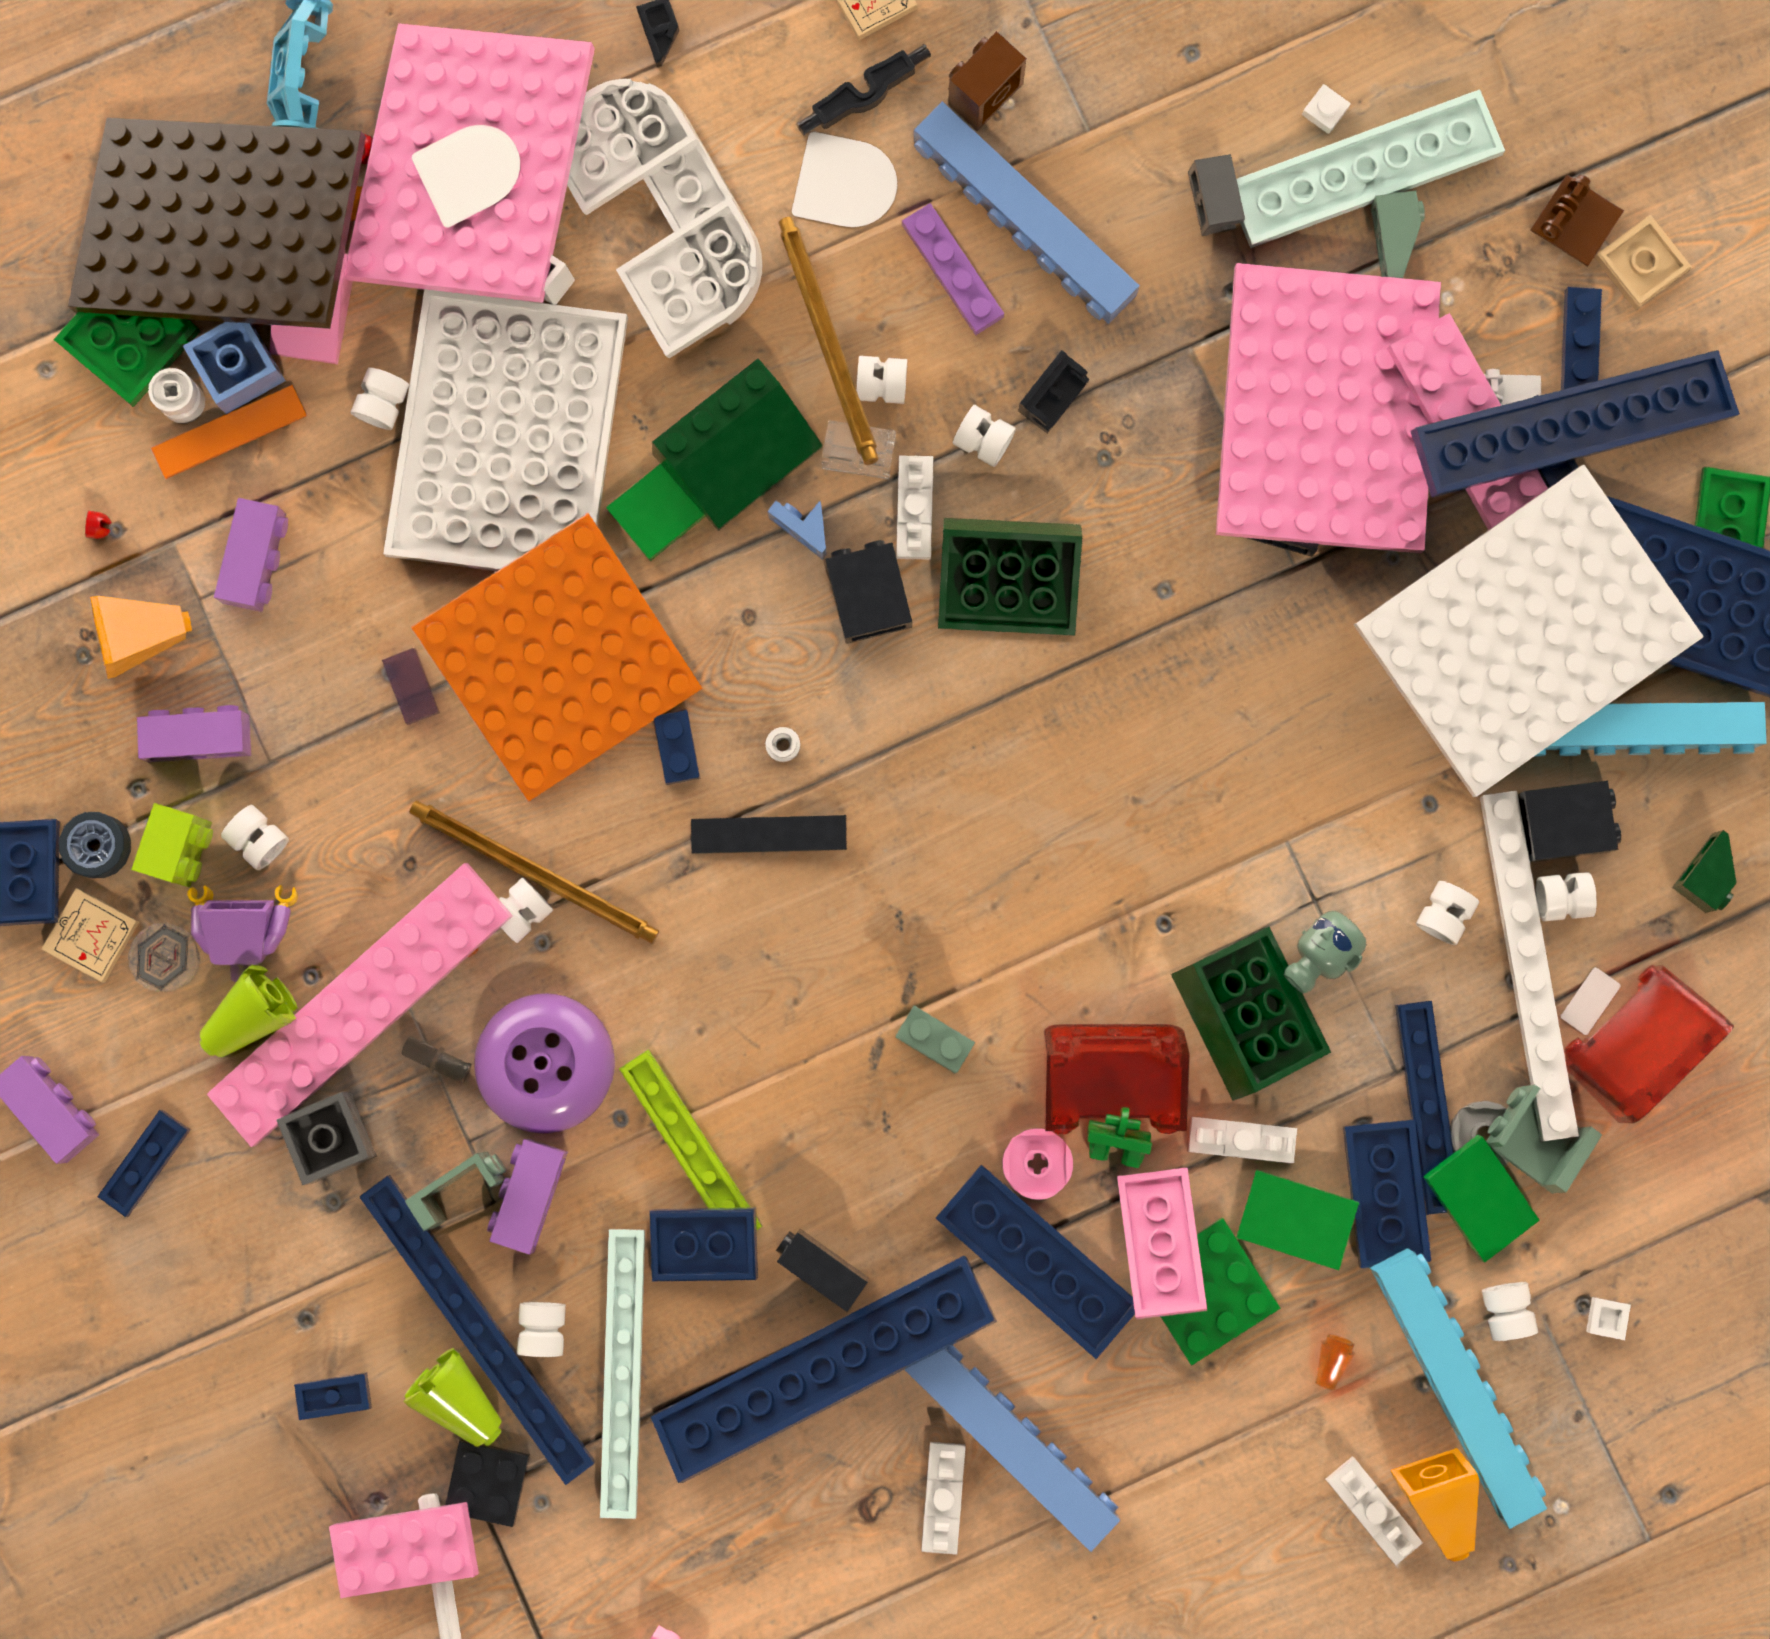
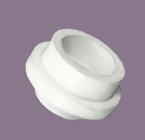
(778, 734)

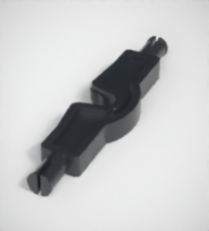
(849, 100)

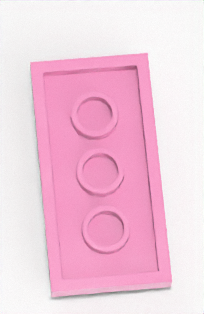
(1162, 1243)
(403, 1550)

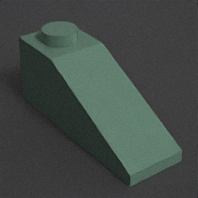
(1396, 227)

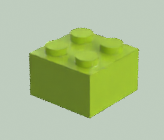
(173, 845)

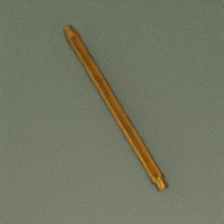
(828, 341)
(534, 871)

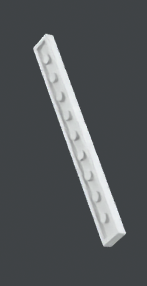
(1529, 965)

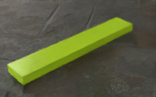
(682, 1134)

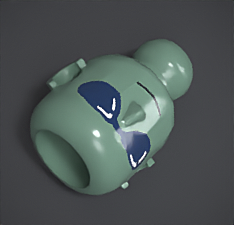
(1326, 950)

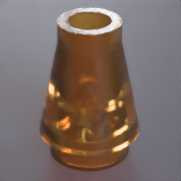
(1334, 1358)

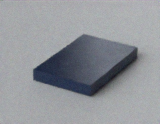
(29, 872)
(703, 1244)

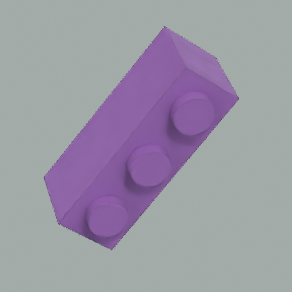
(251, 555)
(193, 734)
(46, 1109)
(527, 1195)

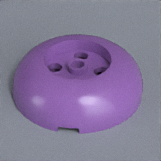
(582, 1047)

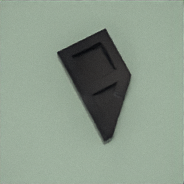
(659, 27)

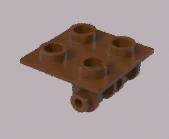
(1577, 219)

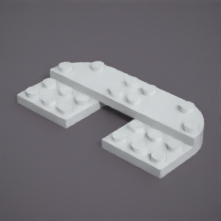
(713, 258)

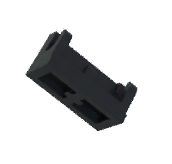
(1054, 392)

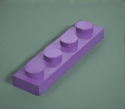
(952, 269)

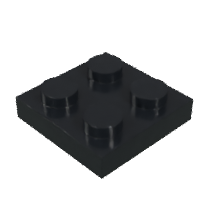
(488, 1481)

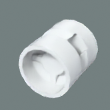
(881, 379)
(176, 395)
(378, 401)
(988, 447)
(245, 830)
(1570, 896)
(532, 905)
(1443, 924)
(1510, 1313)
(541, 1329)

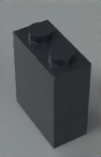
(868, 591)
(1569, 821)
(821, 1268)

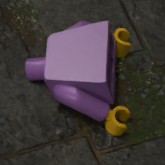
(239, 930)

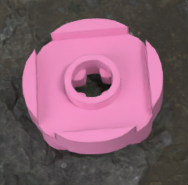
(1052, 1177)

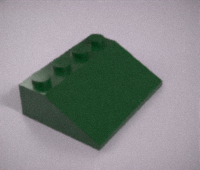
(736, 444)
(1010, 576)
(1250, 1014)

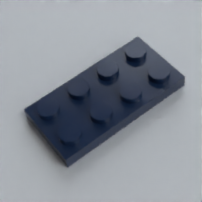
(1389, 1189)

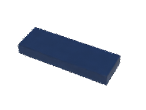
(143, 1163)

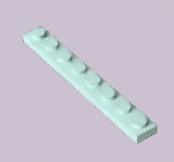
(622, 1374)

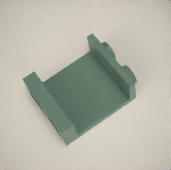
(935, 1039)
(1548, 1163)
(425, 1206)

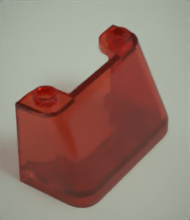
(1647, 1046)
(1115, 1066)

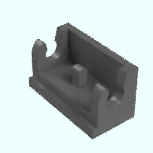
(1216, 194)

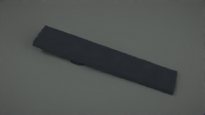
(769, 834)

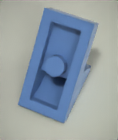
(807, 532)

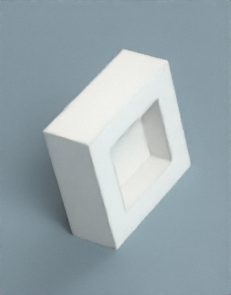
(1326, 109)
(1608, 1318)

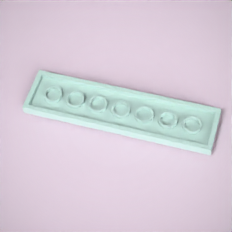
(1367, 165)

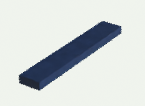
(1425, 1090)

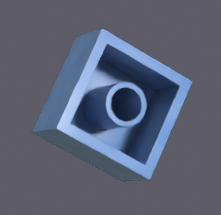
(234, 364)

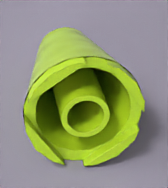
(248, 1013)
(455, 1400)

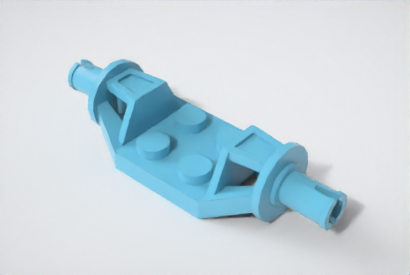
(286, 71)

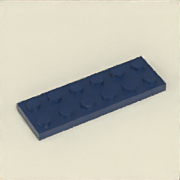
(1038, 1261)

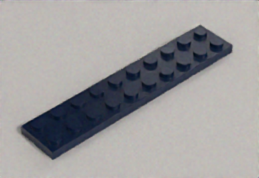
(1574, 423)
(823, 1369)

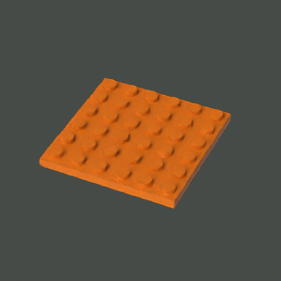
(557, 657)

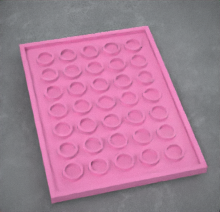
(439, 86)
(1321, 411)

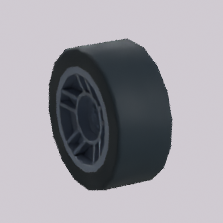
(87, 828)

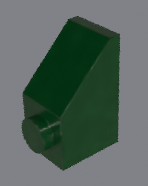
(1710, 875)

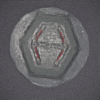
(164, 957)

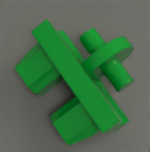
(1119, 1133)

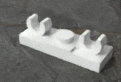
(914, 507)
(1242, 1140)
(943, 1498)
(1374, 1510)

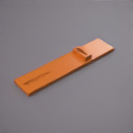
(228, 432)

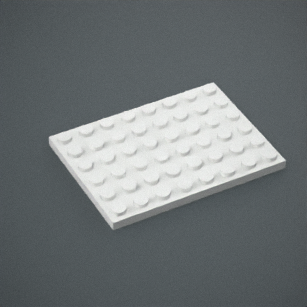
(502, 427)
(1528, 631)

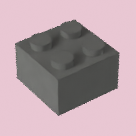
(326, 1138)

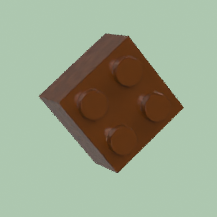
(986, 80)

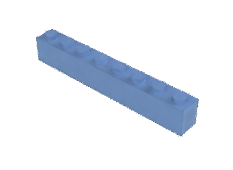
(1025, 213)
(1016, 1445)

